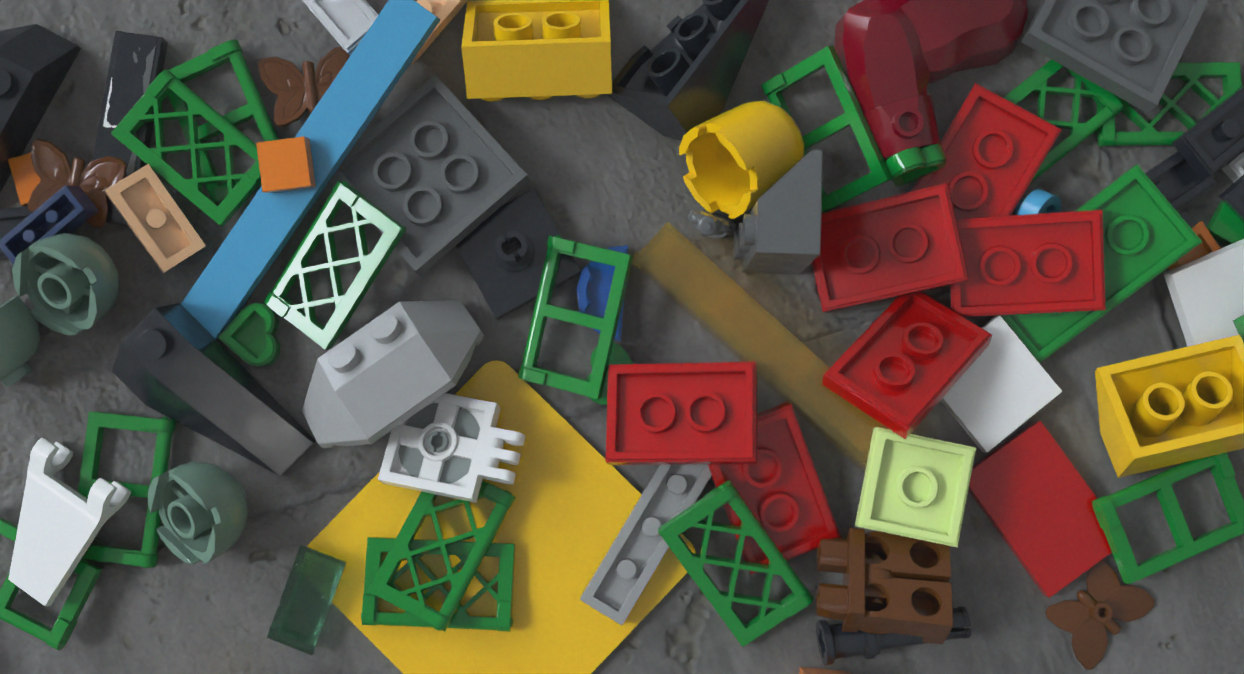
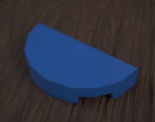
(595, 287)

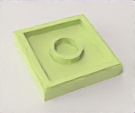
(915, 487)

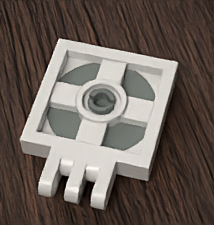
(450, 449)

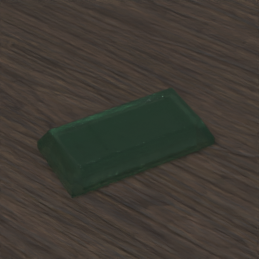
(306, 599)

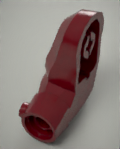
(905, 44)

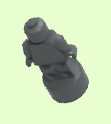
(712, 225)

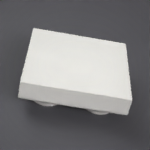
(1209, 294)
(999, 388)

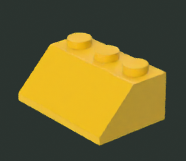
(536, 49)
(1172, 406)

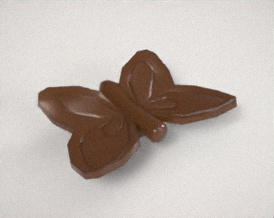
(299, 92)
(55, 172)
(1096, 610)

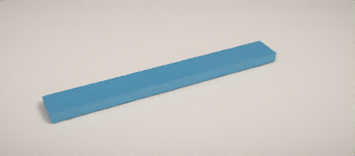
(332, 131)

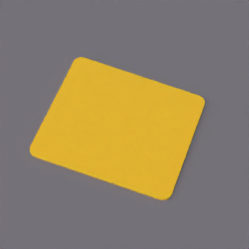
(561, 528)

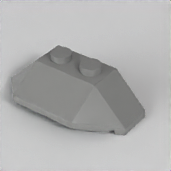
(389, 371)

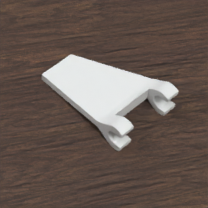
(57, 522)

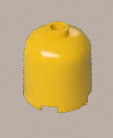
(740, 156)

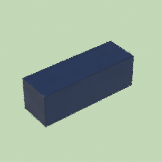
(58, 215)

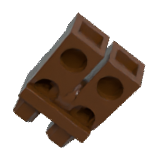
(887, 585)

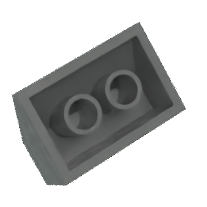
(784, 223)

